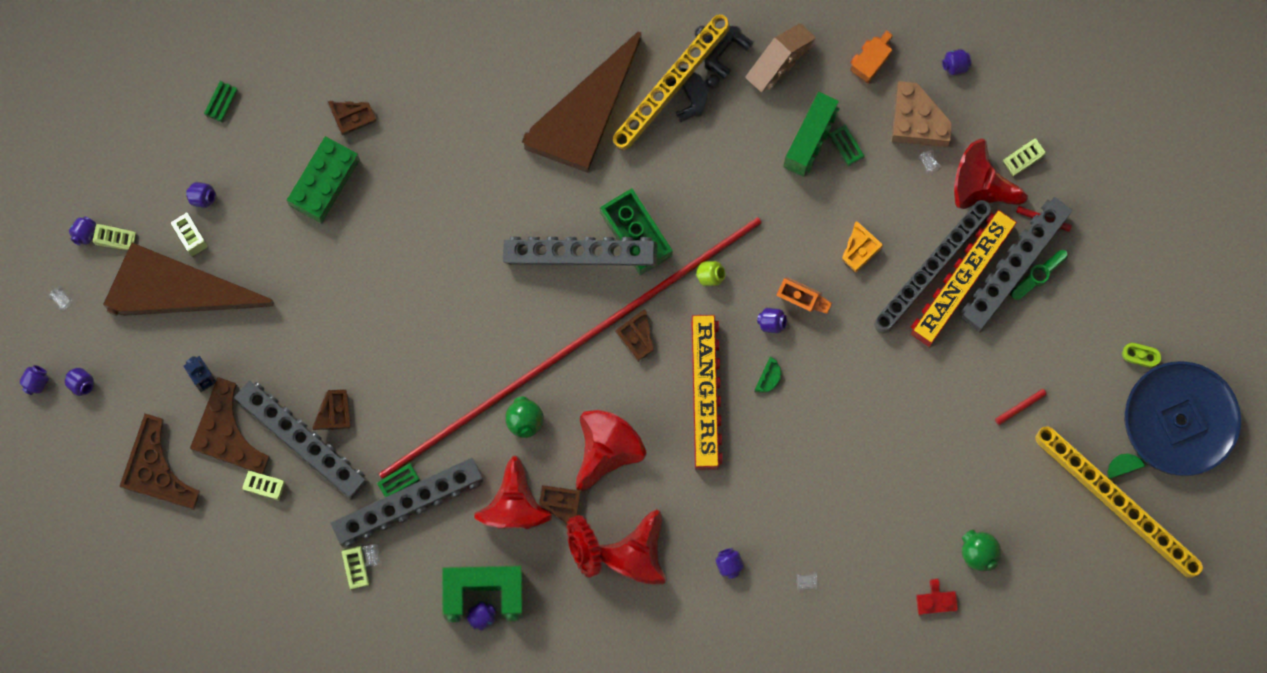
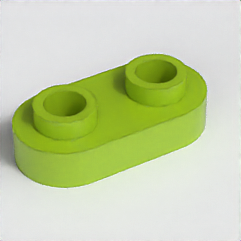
(1141, 353)

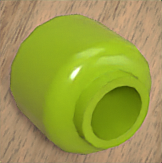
(711, 273)

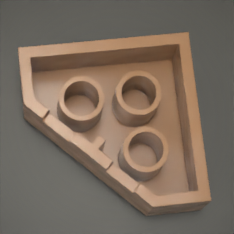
(780, 57)
(918, 118)

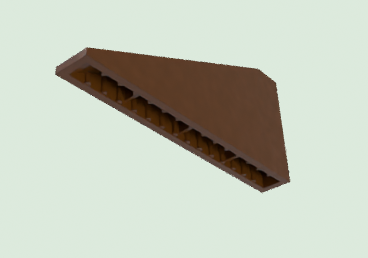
(577, 122)
(163, 285)

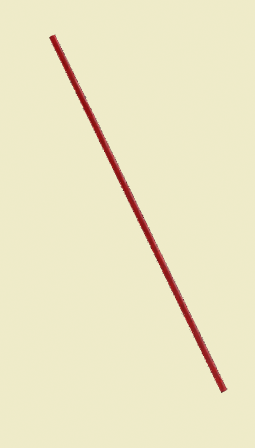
(568, 349)

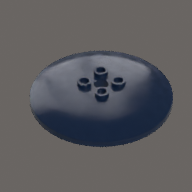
(1209, 412)

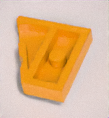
(860, 247)

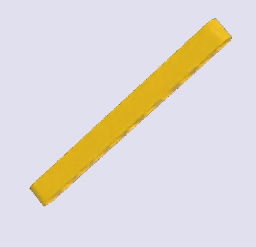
(1128, 504)

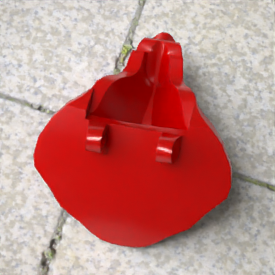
(980, 181)
(608, 445)
(514, 502)
(638, 552)

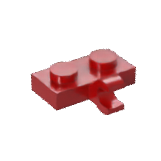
(936, 601)

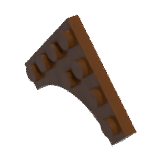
(219, 434)
(149, 472)

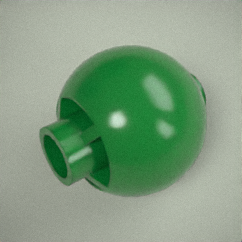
(524, 417)
(980, 550)

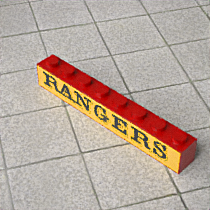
(964, 277)
(705, 392)

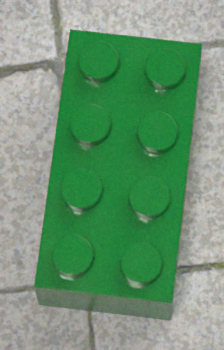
(810, 135)
(323, 179)
(629, 218)

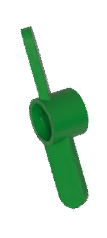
(1030, 282)

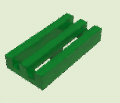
(226, 87)
(854, 158)
(412, 473)

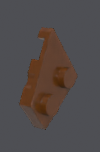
(351, 115)
(636, 335)
(333, 411)
(560, 501)

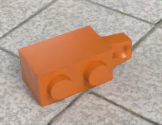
(872, 57)
(803, 296)

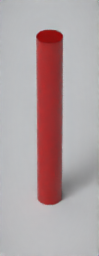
(1029, 213)
(1020, 407)

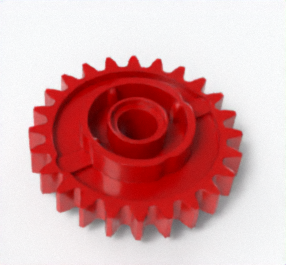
(584, 546)

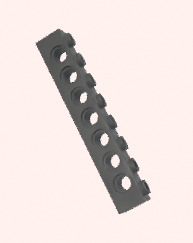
(1060, 213)
(513, 256)
(467, 468)
(348, 487)

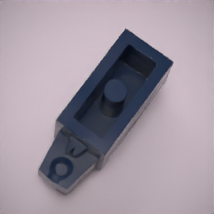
(199, 373)

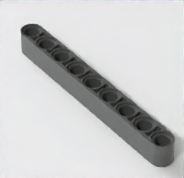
(936, 258)

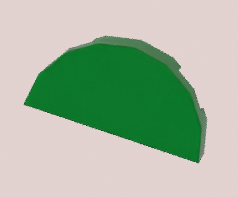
(770, 377)
(1124, 464)

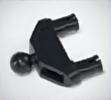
(733, 35)
(696, 92)

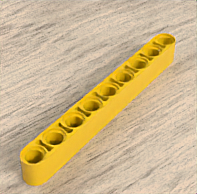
(673, 72)

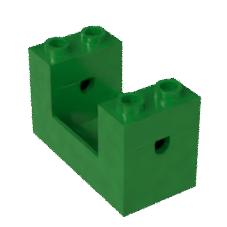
(490, 578)

